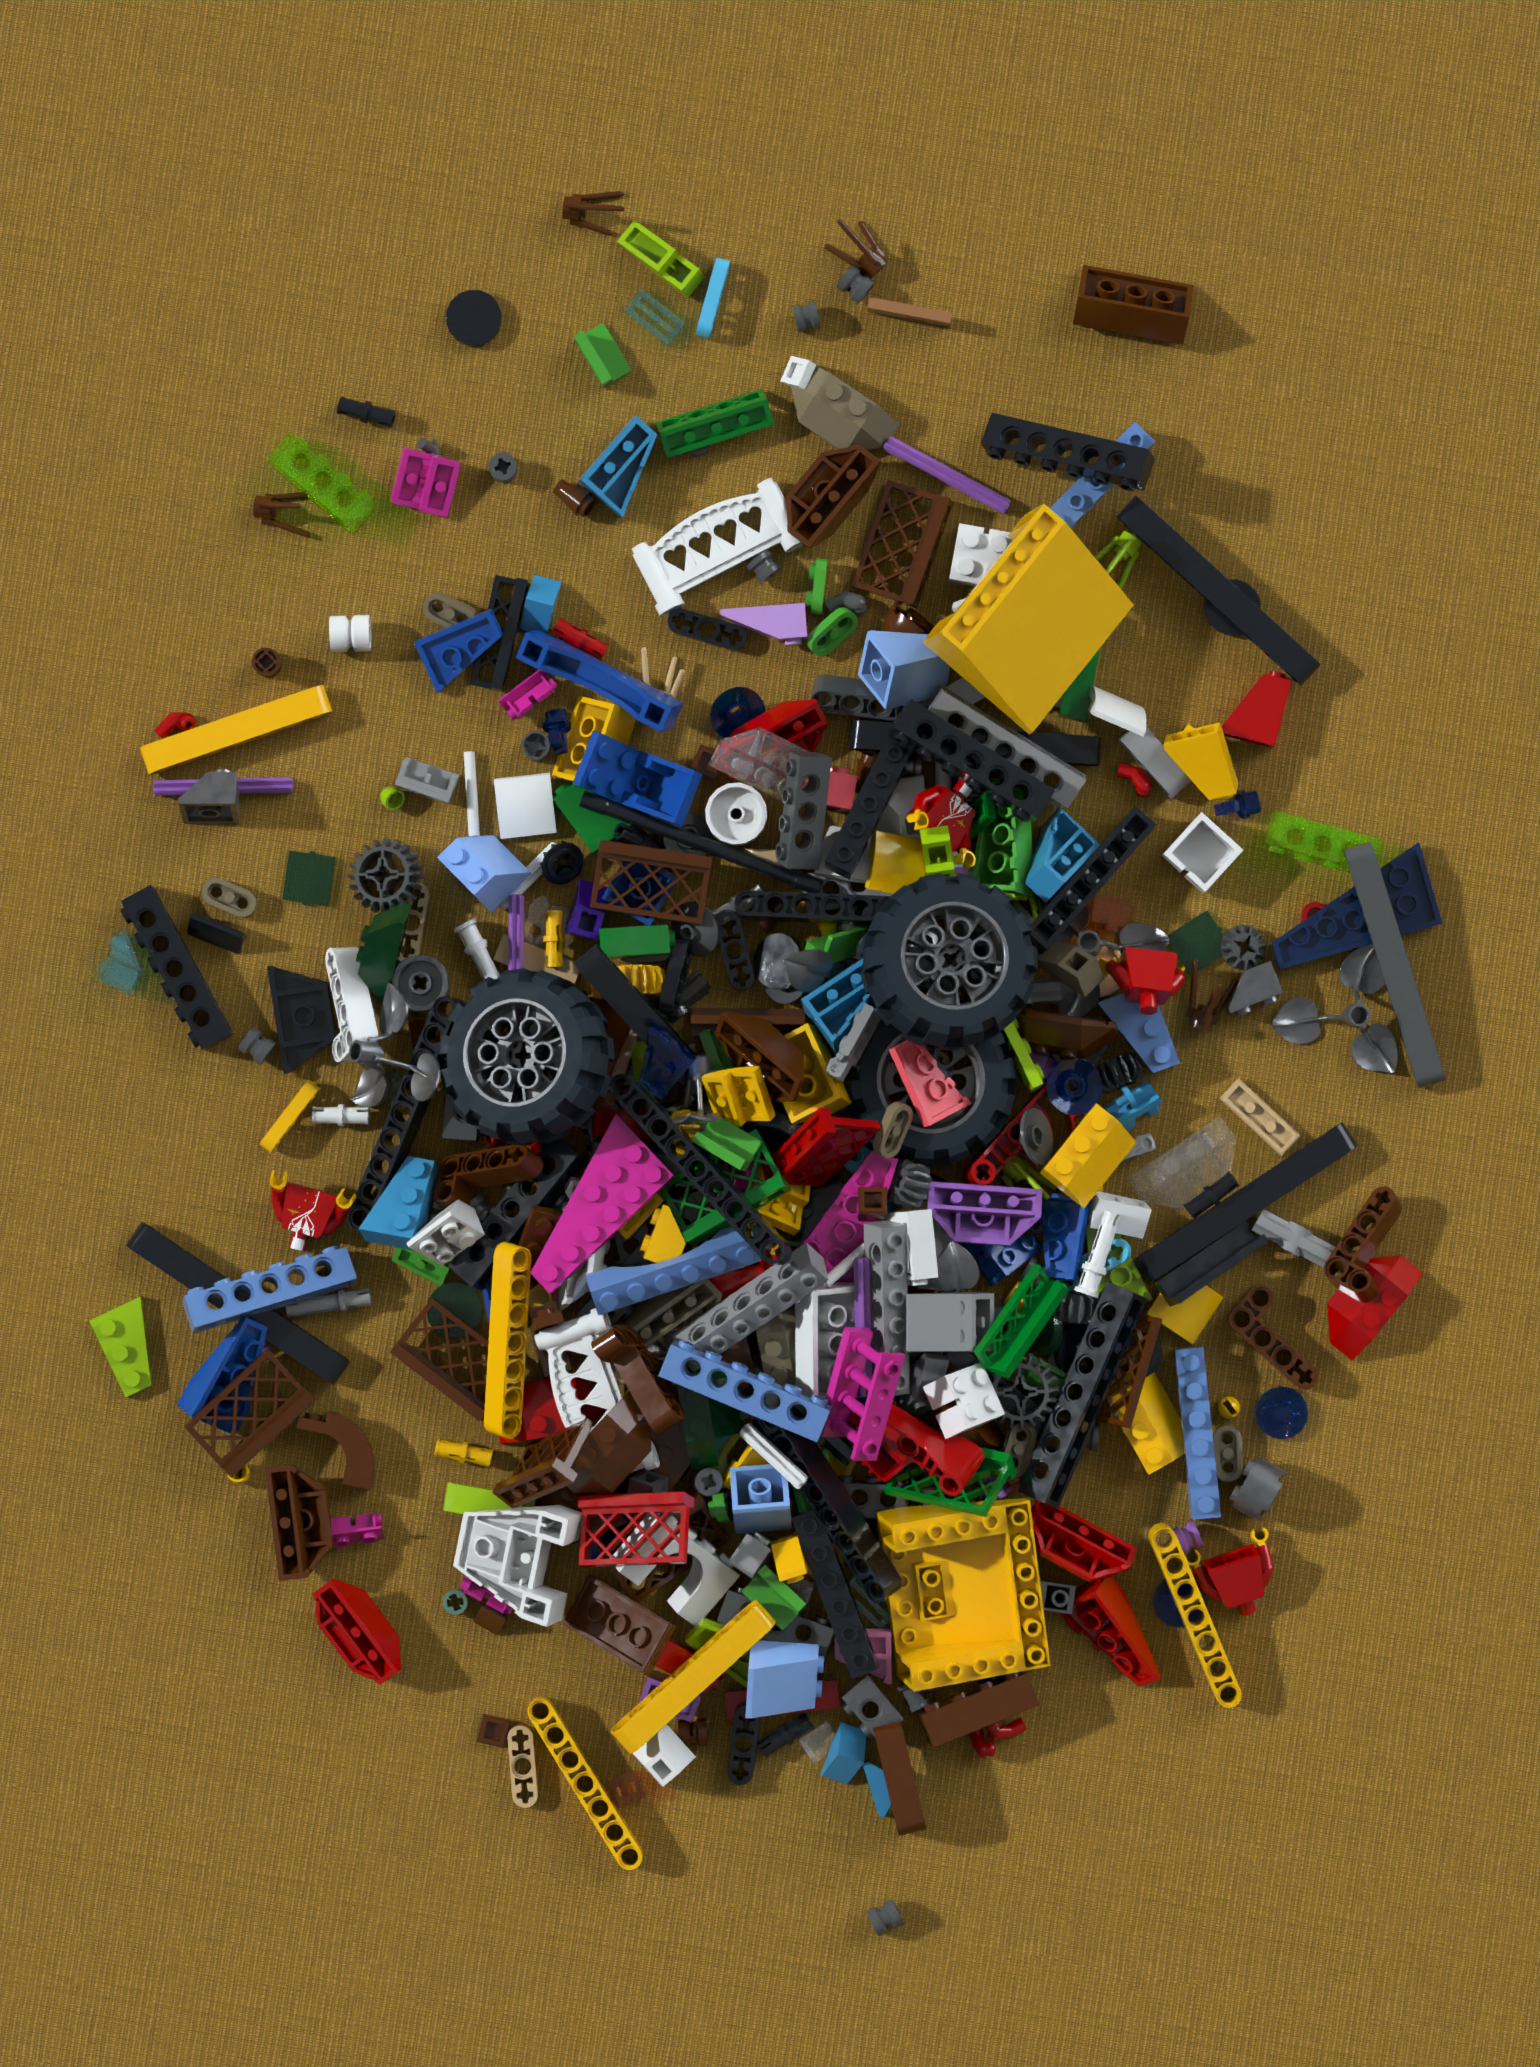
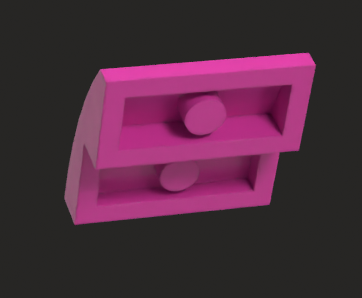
(425, 481)

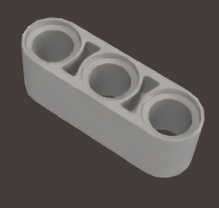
(1154, 759)

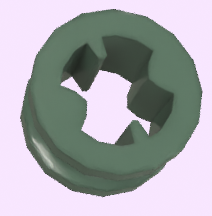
(450, 1609)

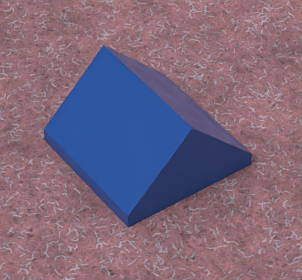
(649, 888)

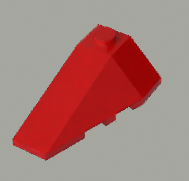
(1108, 1620)

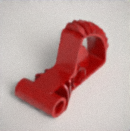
(1004, 1147)
(911, 1440)

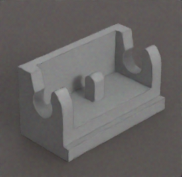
(427, 780)

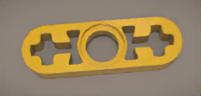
(290, 1116)

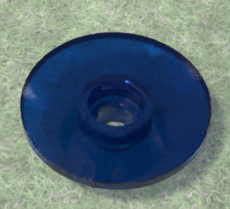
(749, 707)
(1083, 1096)

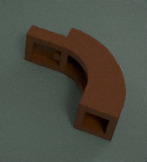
(542, 1318)
(356, 1445)

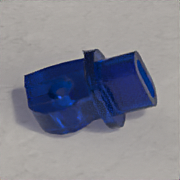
(557, 727)
(1244, 804)

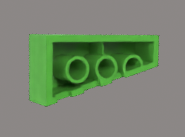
(1005, 851)

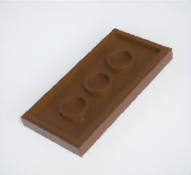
(619, 1625)

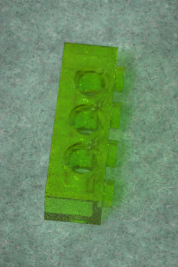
(348, 517)
(1281, 823)

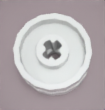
(726, 800)

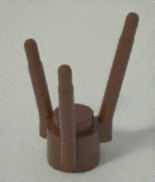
(577, 206)
(872, 259)
(268, 507)
(1206, 1016)

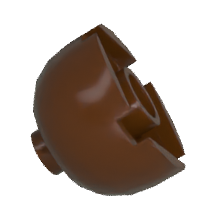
(905, 621)

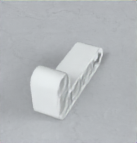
(350, 1000)

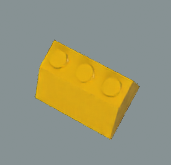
(587, 717)
(817, 1087)
(1089, 1156)
(1156, 1427)

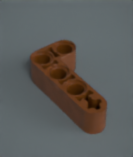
(484, 1168)
(1380, 1208)
(1275, 1341)
(640, 1373)
(899, 1778)

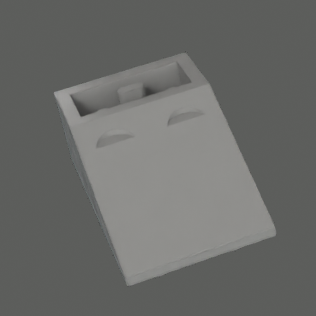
(948, 1320)

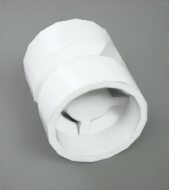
(350, 633)

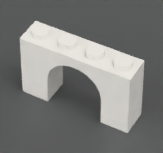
(704, 1585)

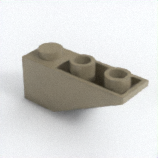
(1071, 967)

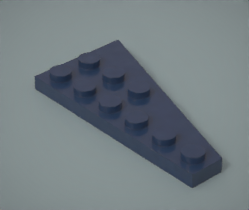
(1342, 925)

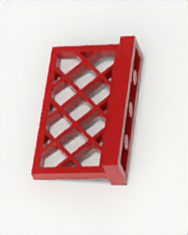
(814, 1140)
(640, 1505)

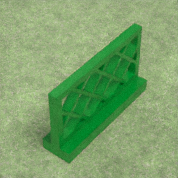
(714, 1222)
(995, 1464)

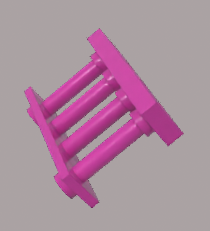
(844, 1386)

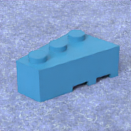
(618, 467)
(1058, 854)
(836, 1004)
(403, 1204)

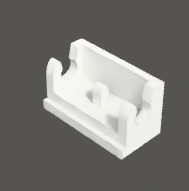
(1133, 1213)

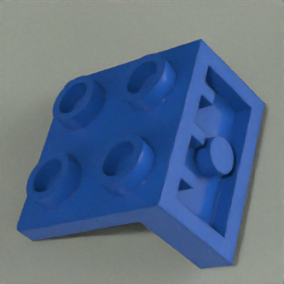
(999, 1261)

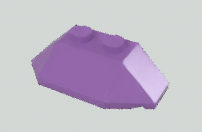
(984, 1212)

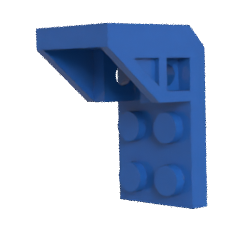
(637, 779)

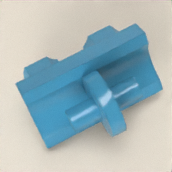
(1134, 1104)

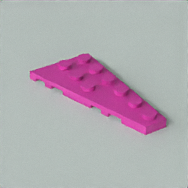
(611, 1191)
(838, 1229)

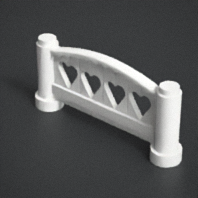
(668, 581)
(577, 1337)

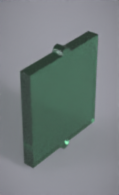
(308, 878)
(1197, 940)

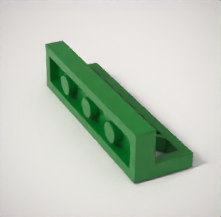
(714, 423)
(1075, 698)
(1022, 1326)

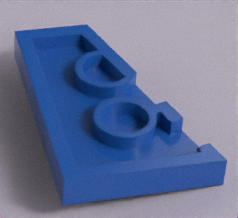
(457, 646)
(1063, 1236)

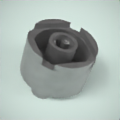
(423, 967)
(1258, 1489)

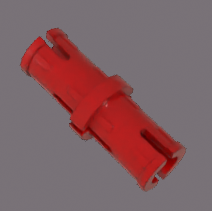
(580, 638)

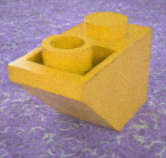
(665, 1240)
(789, 1558)

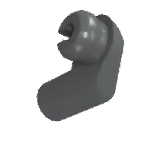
(849, 600)

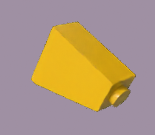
(1204, 759)

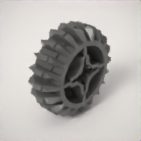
(385, 864)
(1034, 1389)

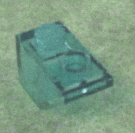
(123, 965)

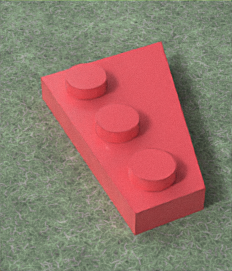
(927, 1086)

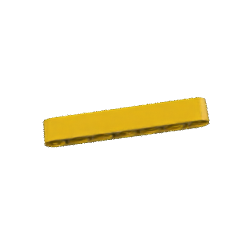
(236, 729)
(507, 1340)
(1198, 1628)
(693, 1676)
(586, 1797)

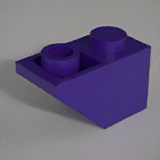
(583, 920)

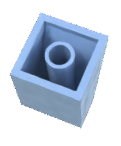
(901, 668)
(485, 868)
(759, 1499)
(782, 1678)

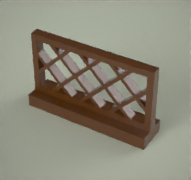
(925, 552)
(657, 857)
(709, 1017)
(1137, 1372)
(435, 1374)
(265, 1430)
(544, 1466)
(673, 1569)

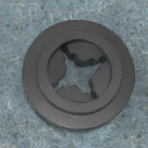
(1231, 951)

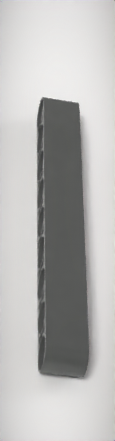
(1394, 964)

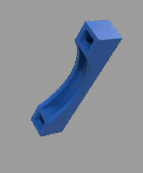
(631, 694)

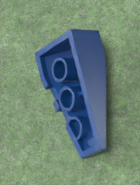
(225, 1364)

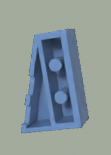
(1143, 1033)

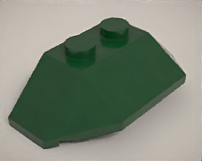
(382, 948)
(708, 1425)

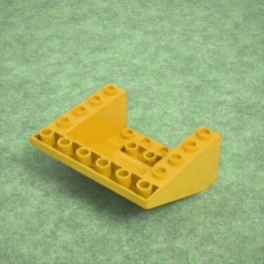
(1032, 619)
(965, 1594)

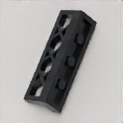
(509, 635)
(1209, 1263)

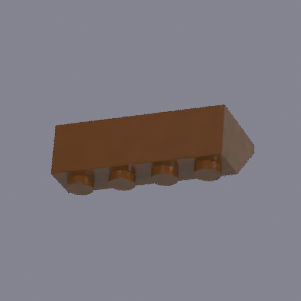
(1133, 304)

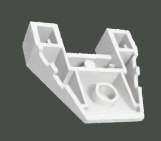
(510, 1556)

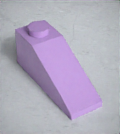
(775, 621)

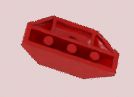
(795, 721)
(1357, 1323)
(540, 1411)
(1079, 1543)
(358, 1630)

